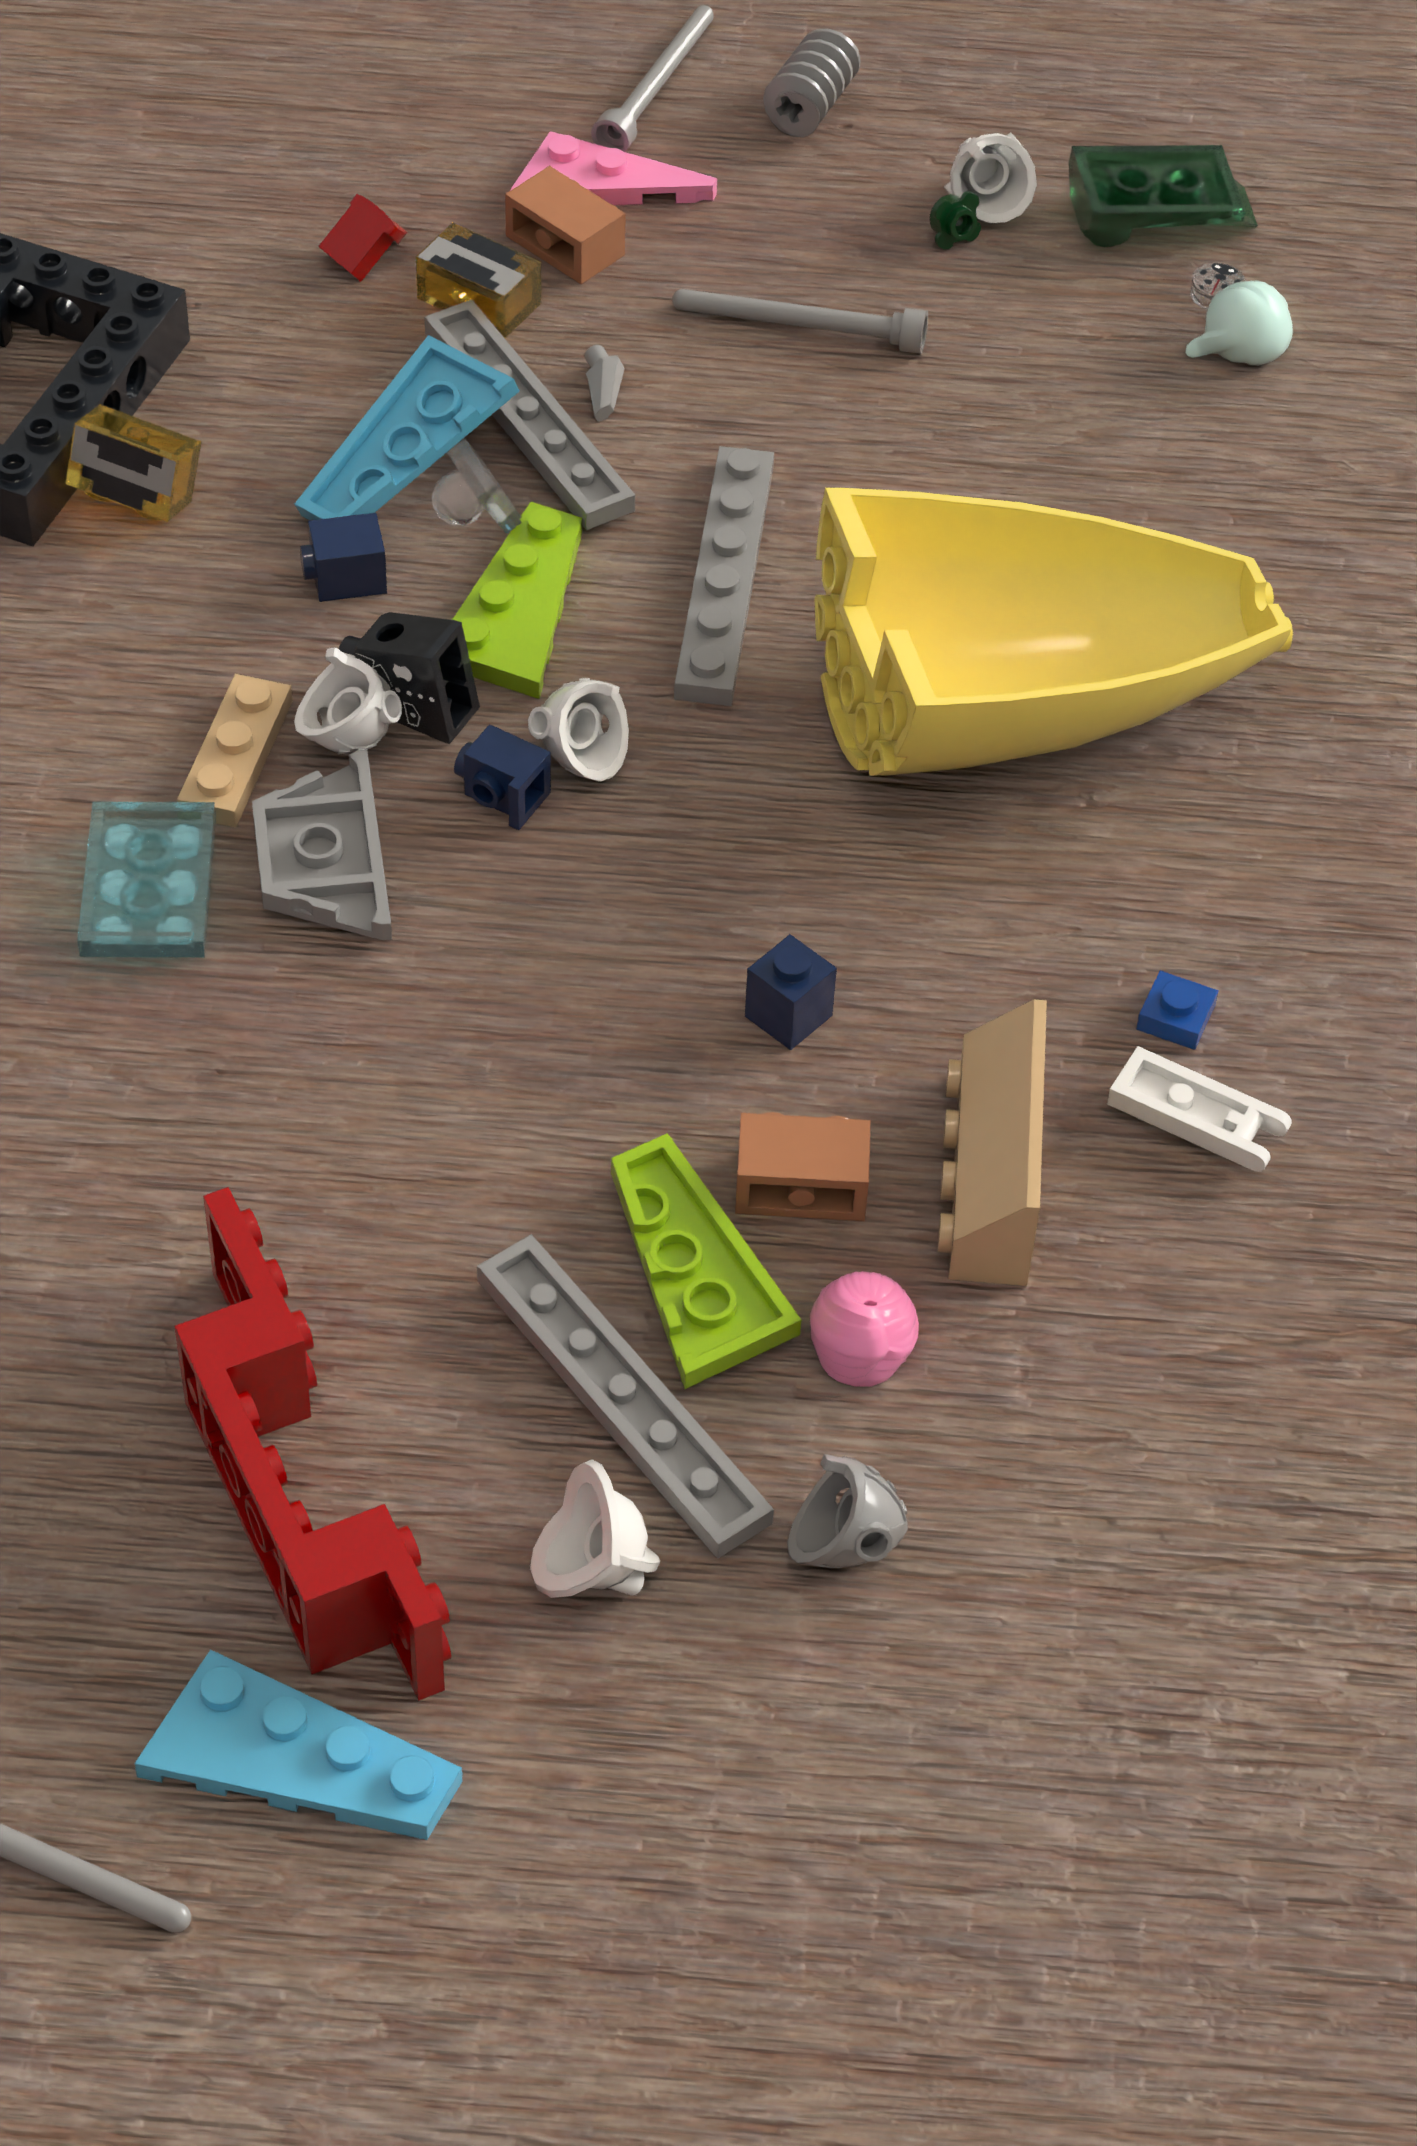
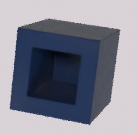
(345, 557)
(790, 992)

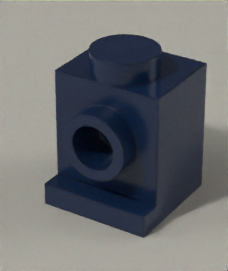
(505, 774)

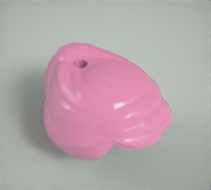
(863, 1328)

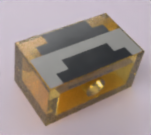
(471, 266)
(133, 463)

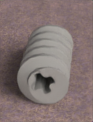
(811, 81)

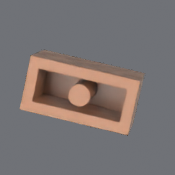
(565, 224)
(803, 1166)

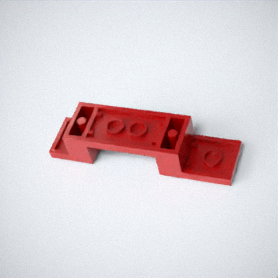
(251, 1375)

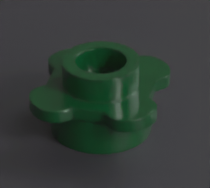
(947, 212)

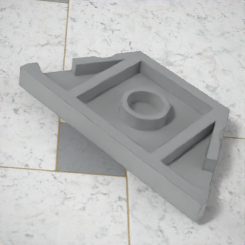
(324, 851)

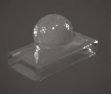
(466, 493)

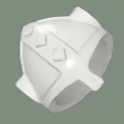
(998, 173)
(351, 706)
(573, 731)

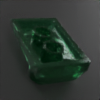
(1153, 188)

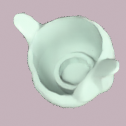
(1245, 325)

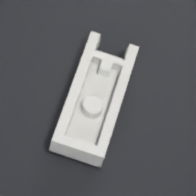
(1196, 1108)

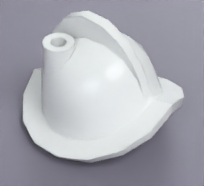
(592, 1540)

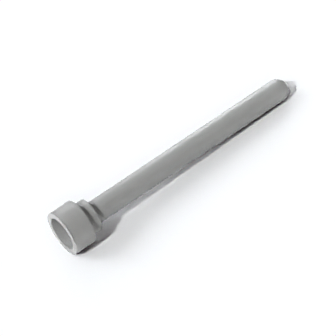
(618, 126)
(902, 329)
(93, 1880)

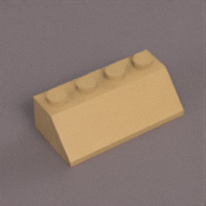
(996, 1149)

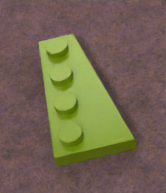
(520, 600)
(700, 1270)

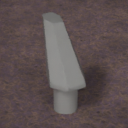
(603, 380)

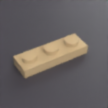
(237, 746)

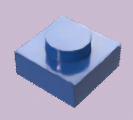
(1177, 1010)

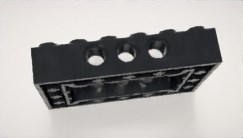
(128, 339)

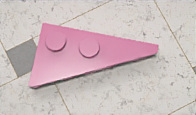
(615, 174)

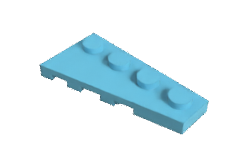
(407, 429)
(281, 1745)

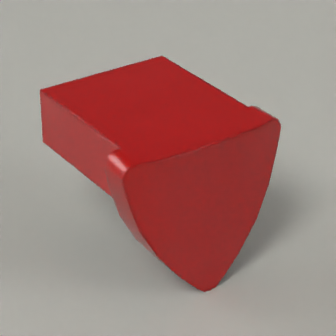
(361, 237)

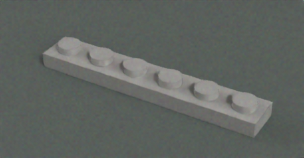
(538, 421)
(724, 577)
(625, 1396)

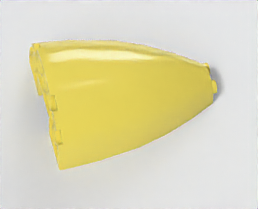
(1018, 627)

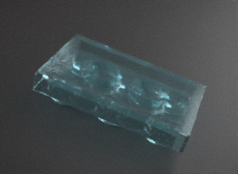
(147, 879)

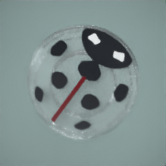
(1211, 279)

